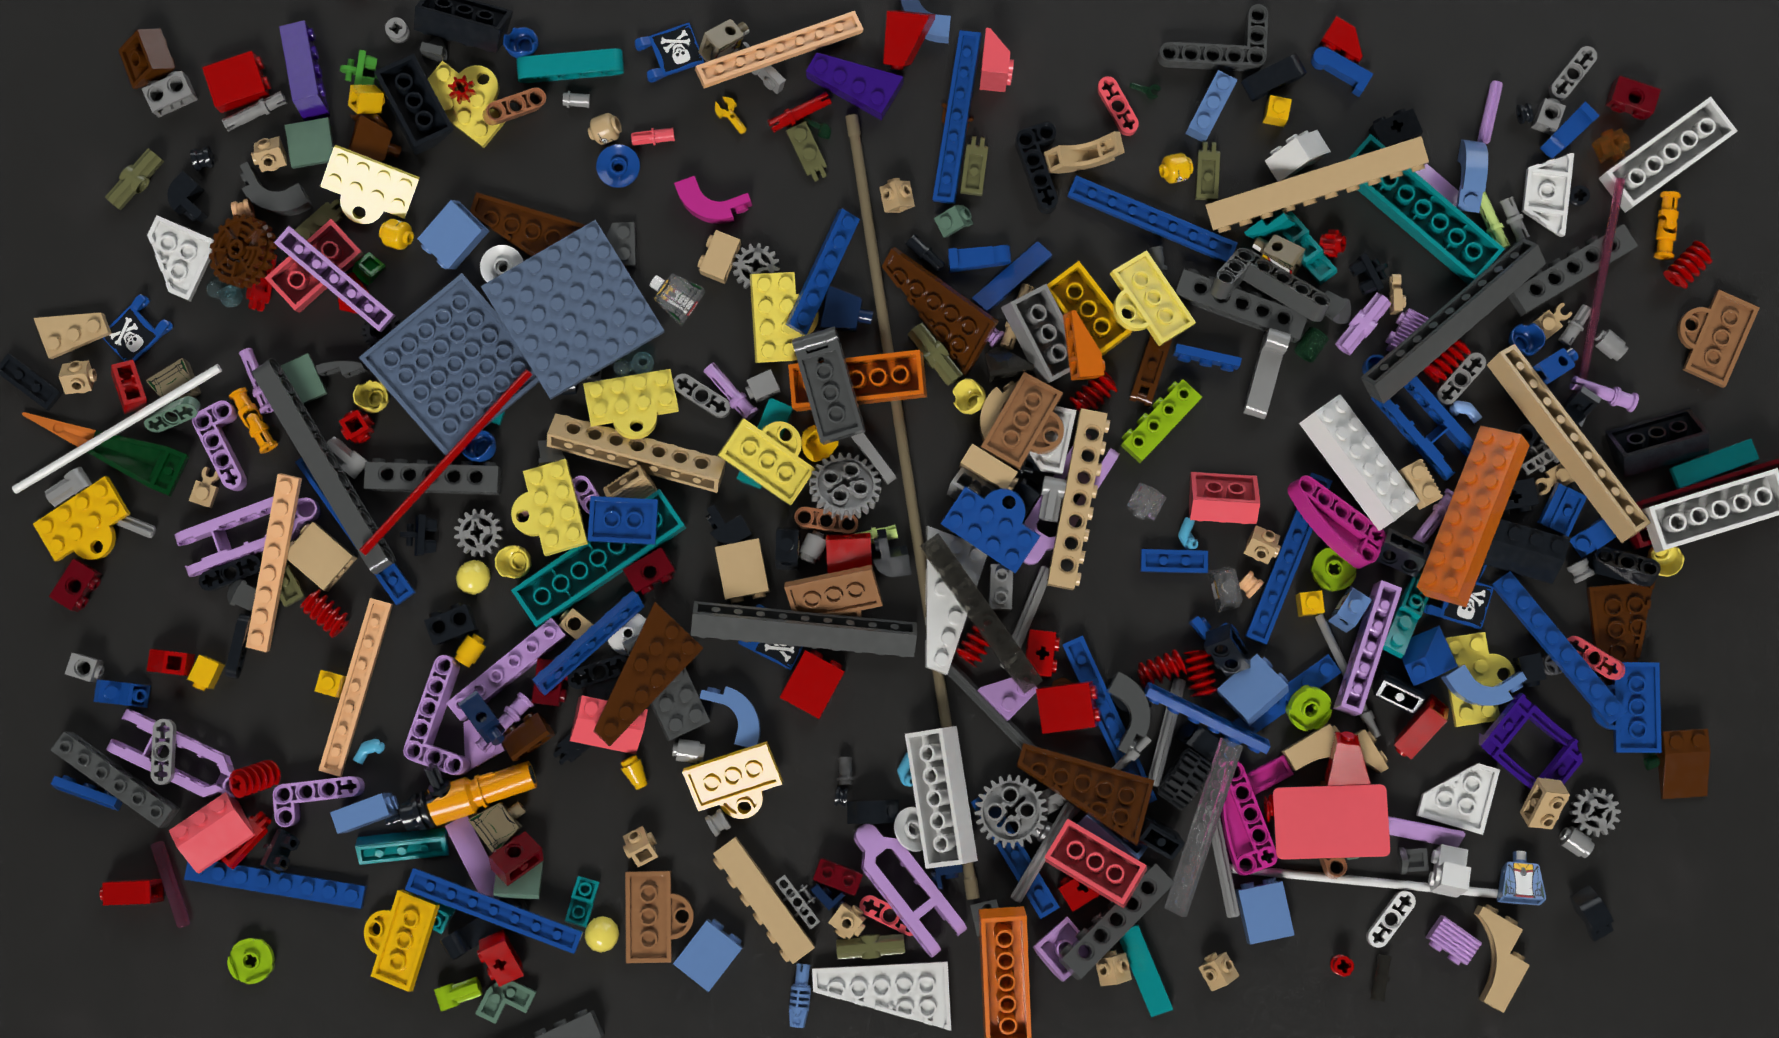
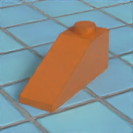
(1083, 353)

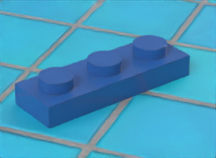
(1206, 357)
(1174, 561)
(86, 792)

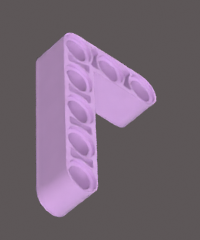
(433, 720)

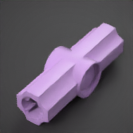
(1363, 323)

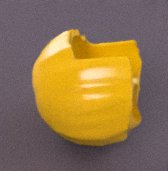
(813, 448)

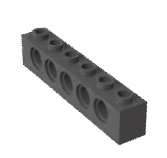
(1525, 301)
(1228, 308)
(489, 485)
(115, 779)
(1078, 966)

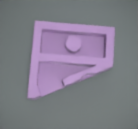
(1005, 697)
(472, 752)

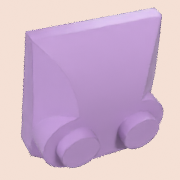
(1053, 942)

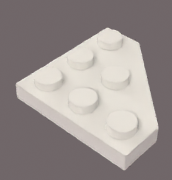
(180, 256)
(1055, 460)
(1462, 799)

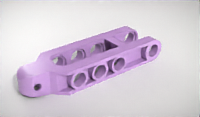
(306, 512)
(1047, 543)
(180, 778)
(872, 844)

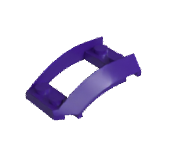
(1508, 725)

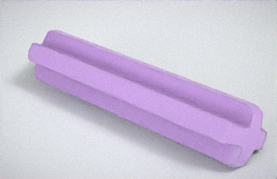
(1490, 112)

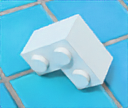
(1296, 154)
(1450, 872)

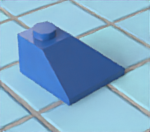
(1428, 656)

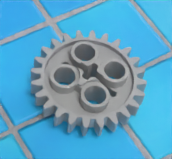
(845, 486)
(995, 798)

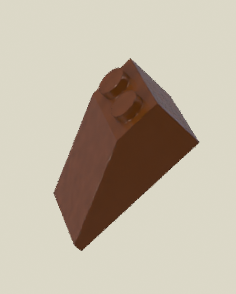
(1684, 763)

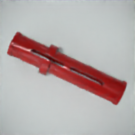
(799, 112)

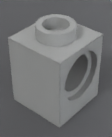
(1542, 122)
(762, 386)
(76, 665)

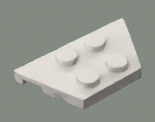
(1548, 193)

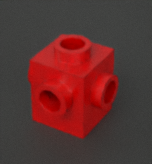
(350, 423)

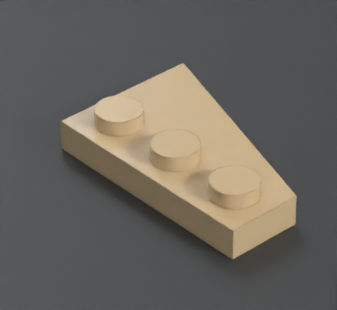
(70, 332)

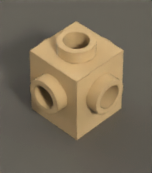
(269, 154)
(897, 196)
(77, 377)
(1262, 545)
(640, 846)
(840, 922)
(1113, 969)
(1218, 970)

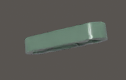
(192, 407)

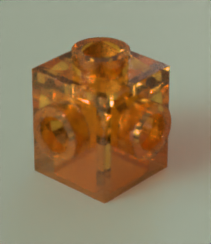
(1611, 145)

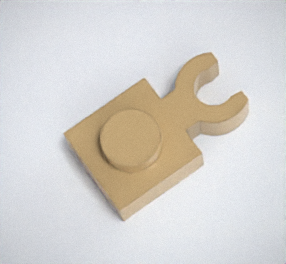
(1396, 297)
(1550, 322)
(1554, 475)
(204, 492)

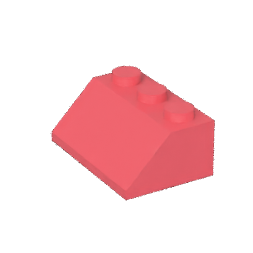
(996, 64)
(1224, 498)
(586, 717)
(212, 832)

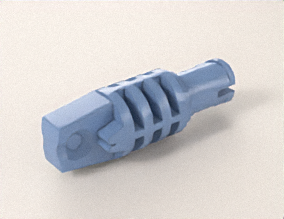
(800, 997)

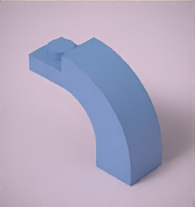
(941, 26)
(1474, 171)
(1467, 689)
(748, 719)

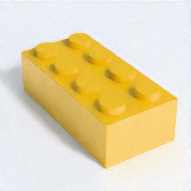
(1079, 292)

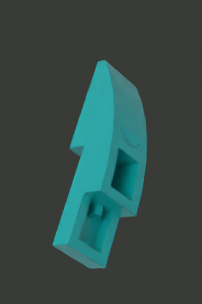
(1405, 618)

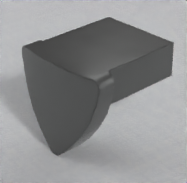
(434, 50)
(1339, 309)
(548, 454)
(241, 594)
(1412, 860)

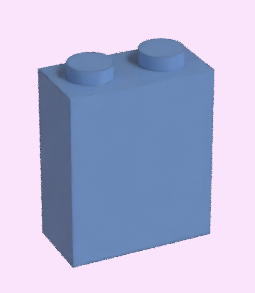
(452, 235)
(1254, 690)
(365, 812)
(1264, 911)
(708, 954)

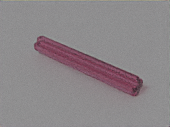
(170, 884)

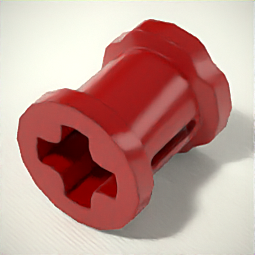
(1336, 960)

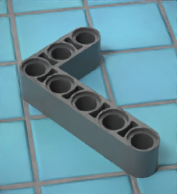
(1200, 50)
(1271, 280)

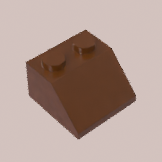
(146, 57)
(527, 737)

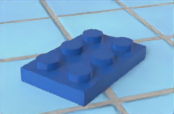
(623, 520)

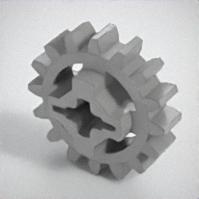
(747, 265)
(476, 523)
(1600, 818)

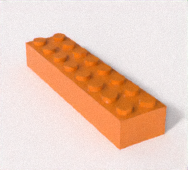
(1473, 515)

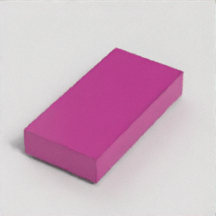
(1269, 774)

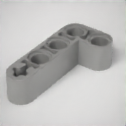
(1265, 372)

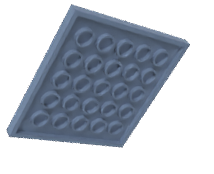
(572, 309)
(449, 363)

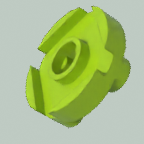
(1324, 578)
(1300, 700)
(263, 966)

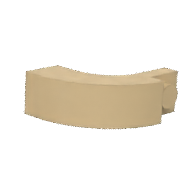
(1084, 156)
(993, 407)

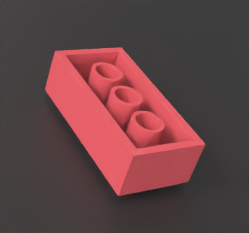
(296, 283)
(1095, 863)

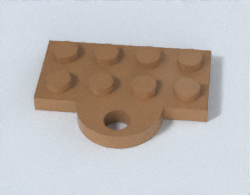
(1717, 337)
(1025, 422)
(836, 592)
(652, 916)

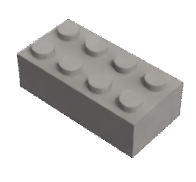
(1040, 332)

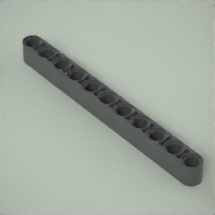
(322, 463)

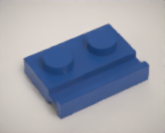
(1562, 509)

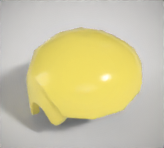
(371, 396)
(969, 396)
(1669, 560)
(513, 562)
(473, 577)
(601, 934)

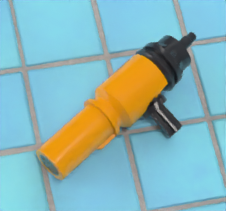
(461, 797)

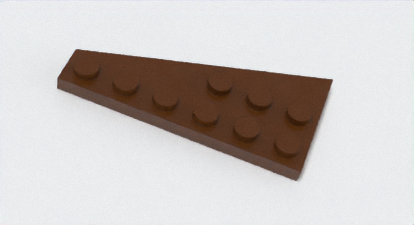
(522, 226)
(947, 313)
(1619, 621)
(653, 664)
(1102, 792)

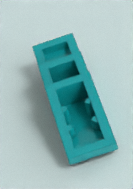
(1314, 260)
(1714, 463)

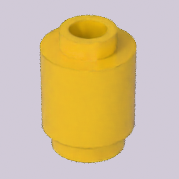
(470, 650)

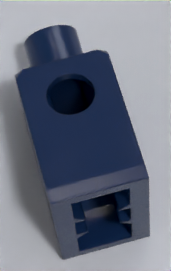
(844, 311)
(486, 722)

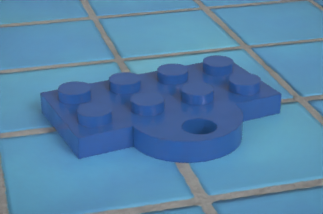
(993, 526)
(1640, 695)

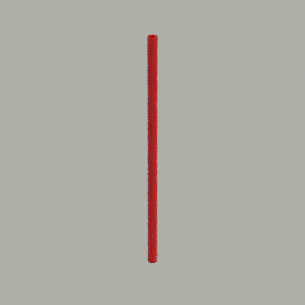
(445, 462)

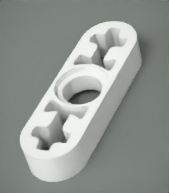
(1381, 918)

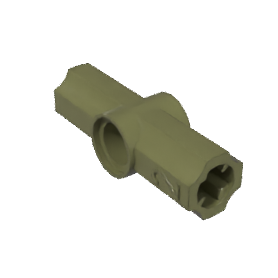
(134, 179)
(935, 354)
(870, 946)

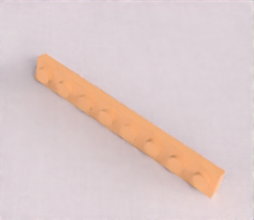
(778, 49)
(273, 562)
(355, 687)

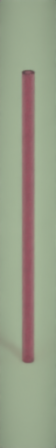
(1601, 279)

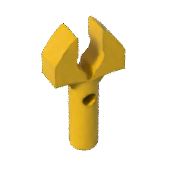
(730, 114)

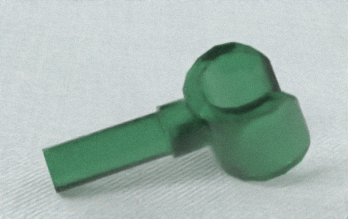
(1147, 90)
(824, 130)
(1651, 762)

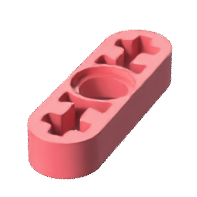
(1130, 117)
(1603, 656)
(871, 914)

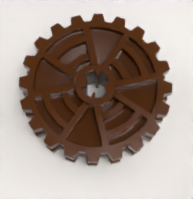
(242, 251)

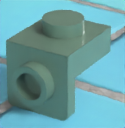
(953, 220)

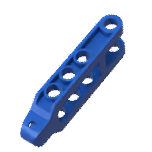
(1439, 415)

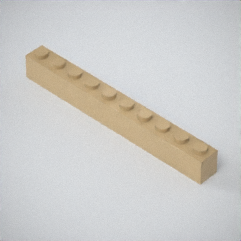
(1318, 183)
(1568, 443)

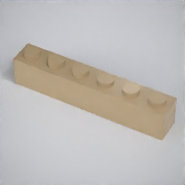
(764, 900)

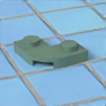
(497, 997)

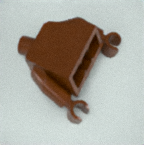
(372, 138)

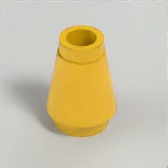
(634, 771)

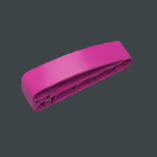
(1337, 522)
(1239, 830)

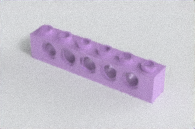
(334, 279)
(1367, 648)
(511, 665)

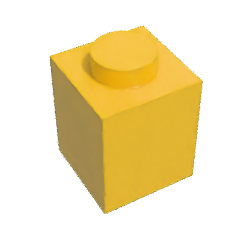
(366, 99)
(1277, 111)
(1310, 603)
(205, 672)
(330, 683)

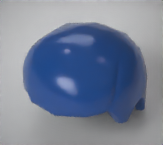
(521, 42)
(1527, 338)
(481, 447)

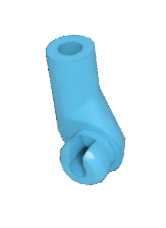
(1185, 535)
(368, 747)
(904, 771)

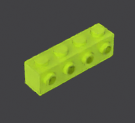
(1161, 420)

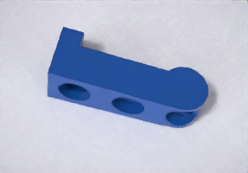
(1341, 68)
(1569, 130)
(978, 257)

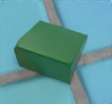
(368, 268)

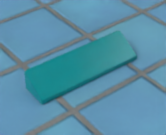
(774, 412)
(402, 846)
(1145, 972)

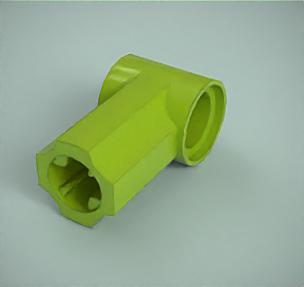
(453, 994)

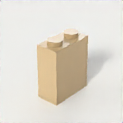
(989, 468)
(320, 556)
(742, 570)

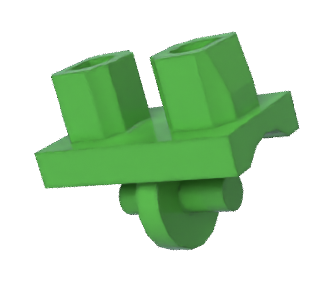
(364, 62)

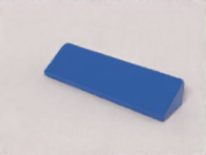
(1012, 277)

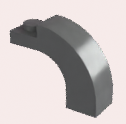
(281, 203)
(1138, 708)

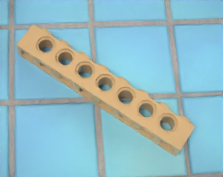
(653, 456)
(1057, 576)

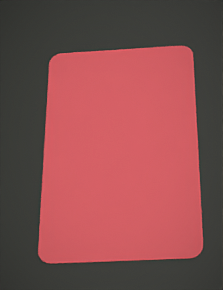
(1331, 822)

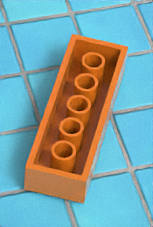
(873, 378)
(1005, 972)

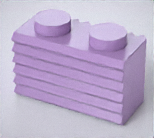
(1407, 324)
(1454, 940)

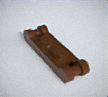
(1150, 371)

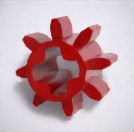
(466, 95)
(1332, 243)

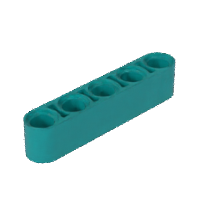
(570, 65)

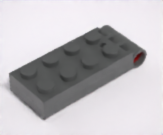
(828, 385)
(678, 705)

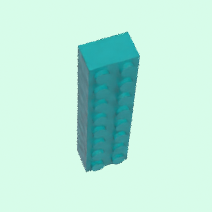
(1431, 220)
(589, 568)

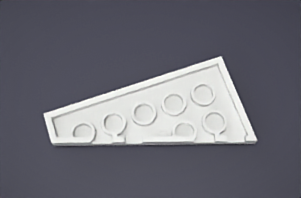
(943, 613)
(903, 990)

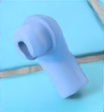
(1465, 408)

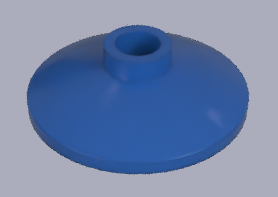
(614, 156)

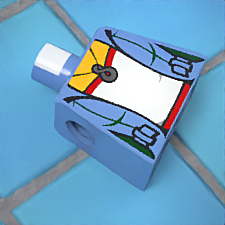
(1349, 609)
(1521, 882)

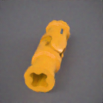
(1667, 222)
(254, 420)

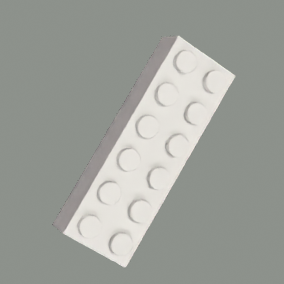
(1669, 153)
(1359, 462)
(1713, 510)
(941, 797)

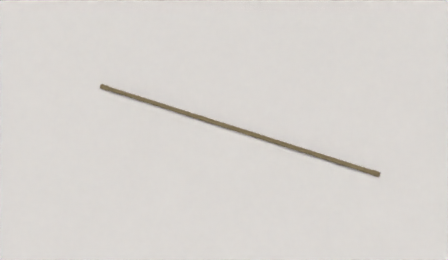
(854, 133)

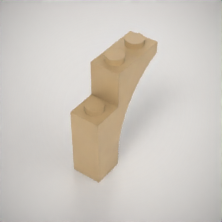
(1319, 745)
(1506, 968)

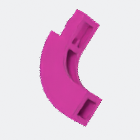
(707, 209)

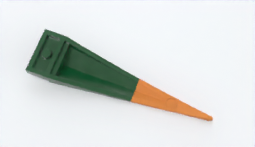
(145, 462)

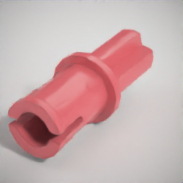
(653, 136)

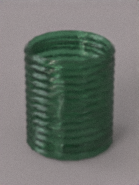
(1311, 344)

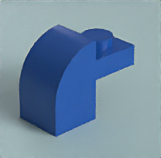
(1592, 537)

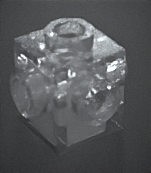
(1146, 502)

